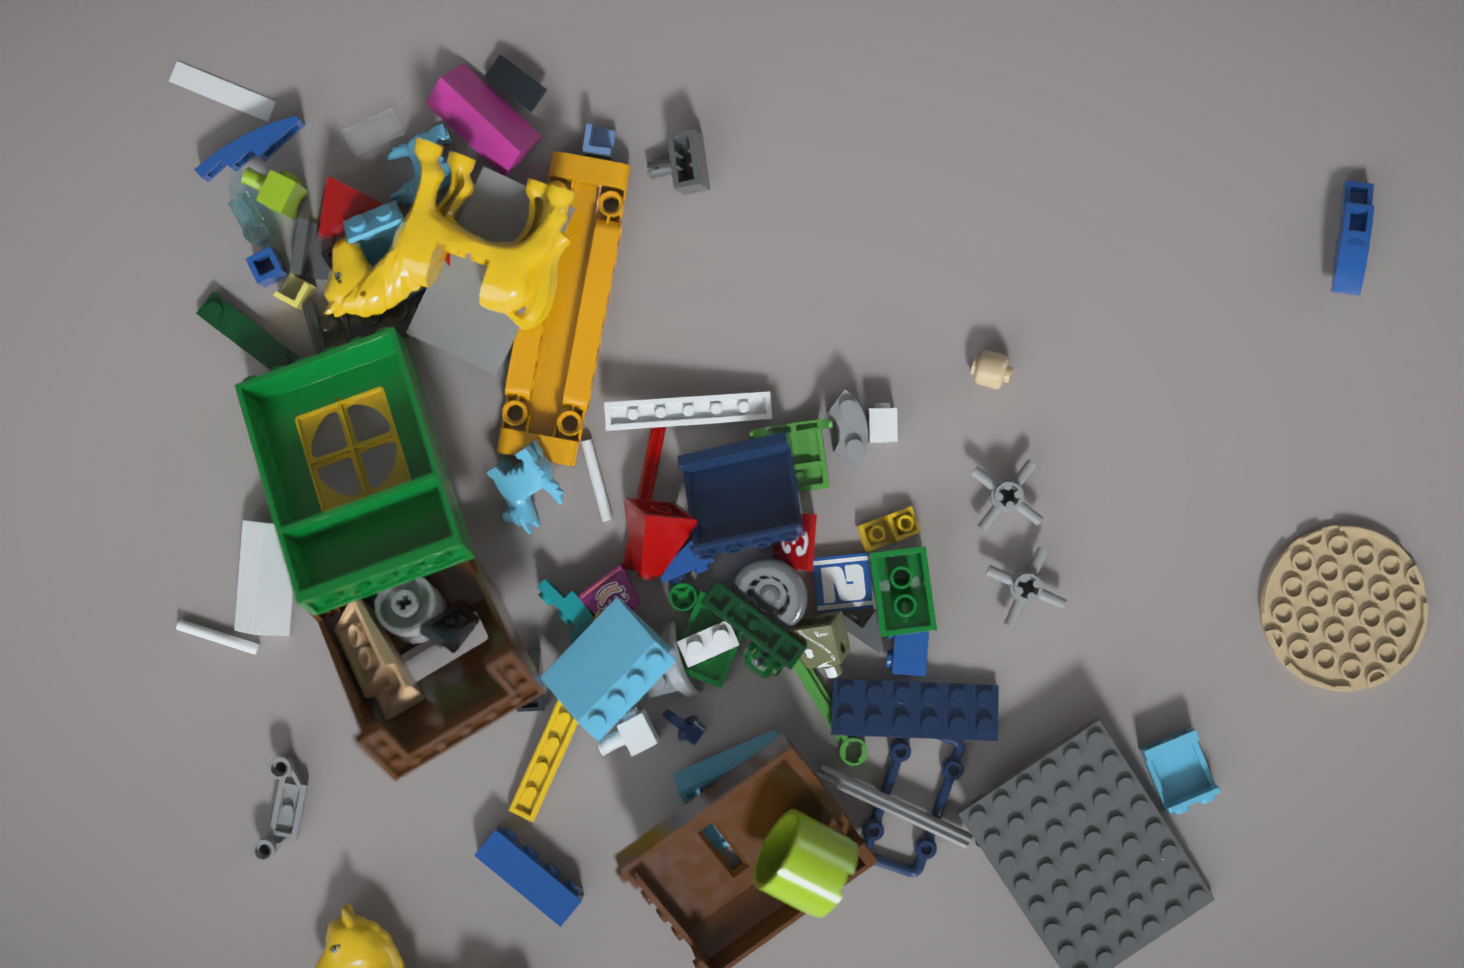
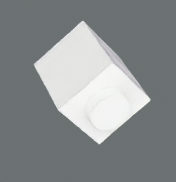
(882, 424)

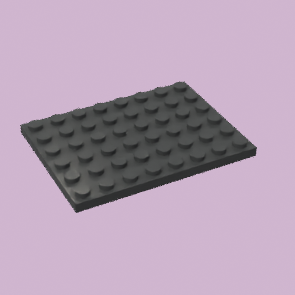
(1086, 852)

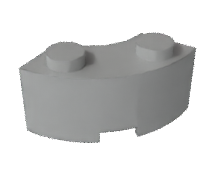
(851, 428)

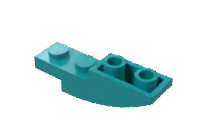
(570, 606)

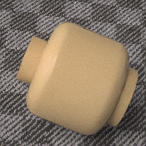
(991, 369)

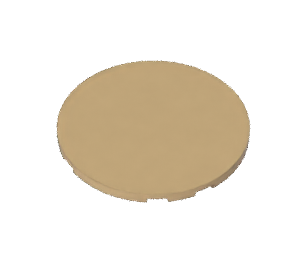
(1343, 608)

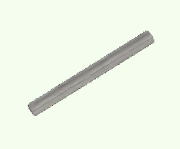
(894, 806)

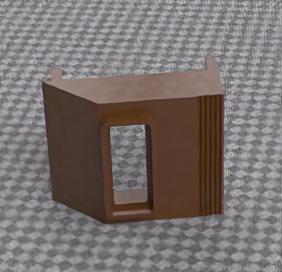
(459, 695)

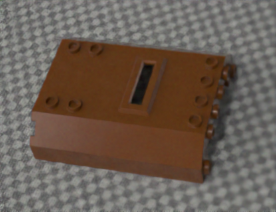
(693, 883)

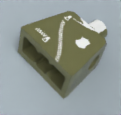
(825, 639)

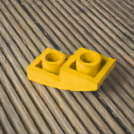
(888, 529)

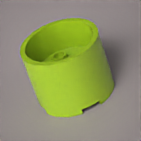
(805, 863)

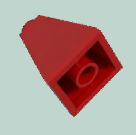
(340, 204)
(655, 534)

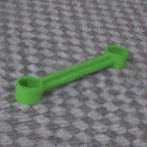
(823, 703)

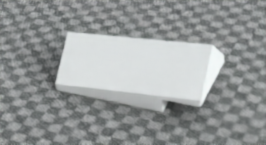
(264, 586)

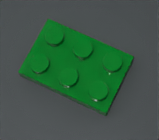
(715, 668)

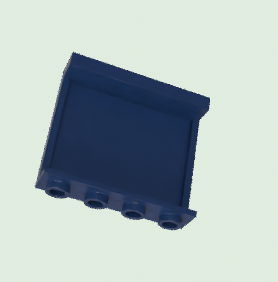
(742, 495)

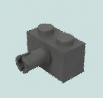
(686, 163)

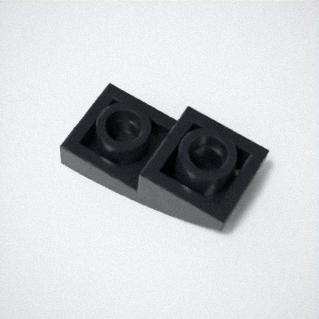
(515, 83)

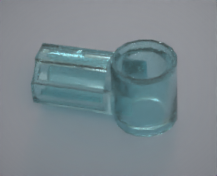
(251, 219)

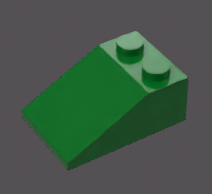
(902, 591)

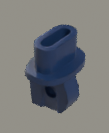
(689, 728)

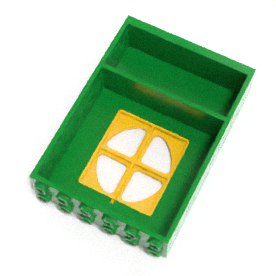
(384, 535)

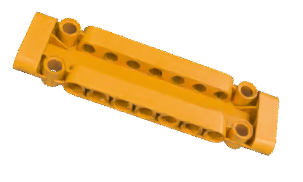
(558, 359)

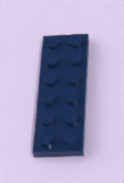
(914, 710)

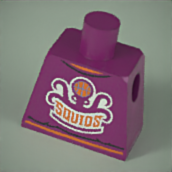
(610, 586)

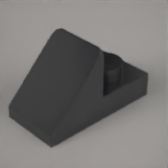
(450, 627)

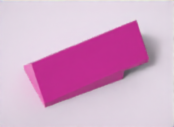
(483, 119)

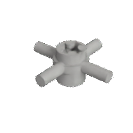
(995, 496)
(1037, 592)

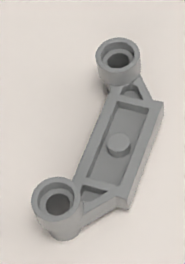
(287, 809)

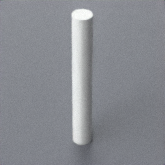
(596, 480)
(218, 636)

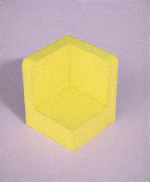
(295, 291)

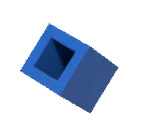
(267, 266)

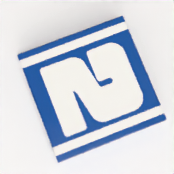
(842, 583)

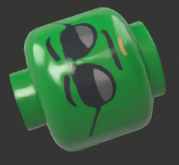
(761, 662)

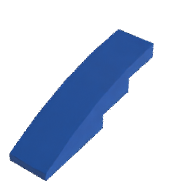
(260, 142)

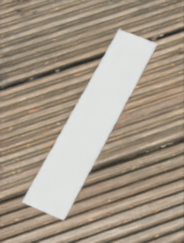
(222, 91)

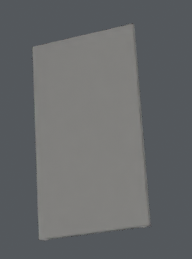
(451, 308)

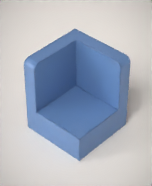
(598, 142)

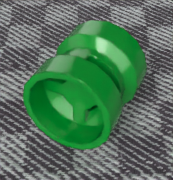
(683, 596)

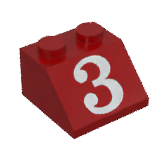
(799, 553)

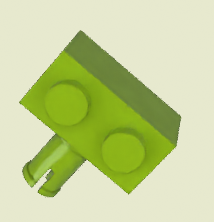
(278, 191)

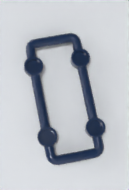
(924, 845)

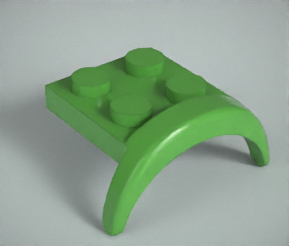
(807, 450)

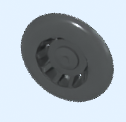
(773, 590)

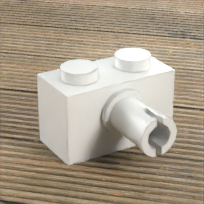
(633, 730)

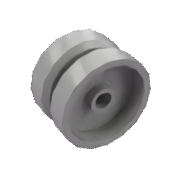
(407, 607)

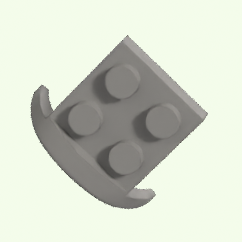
(675, 677)

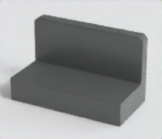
(306, 255)

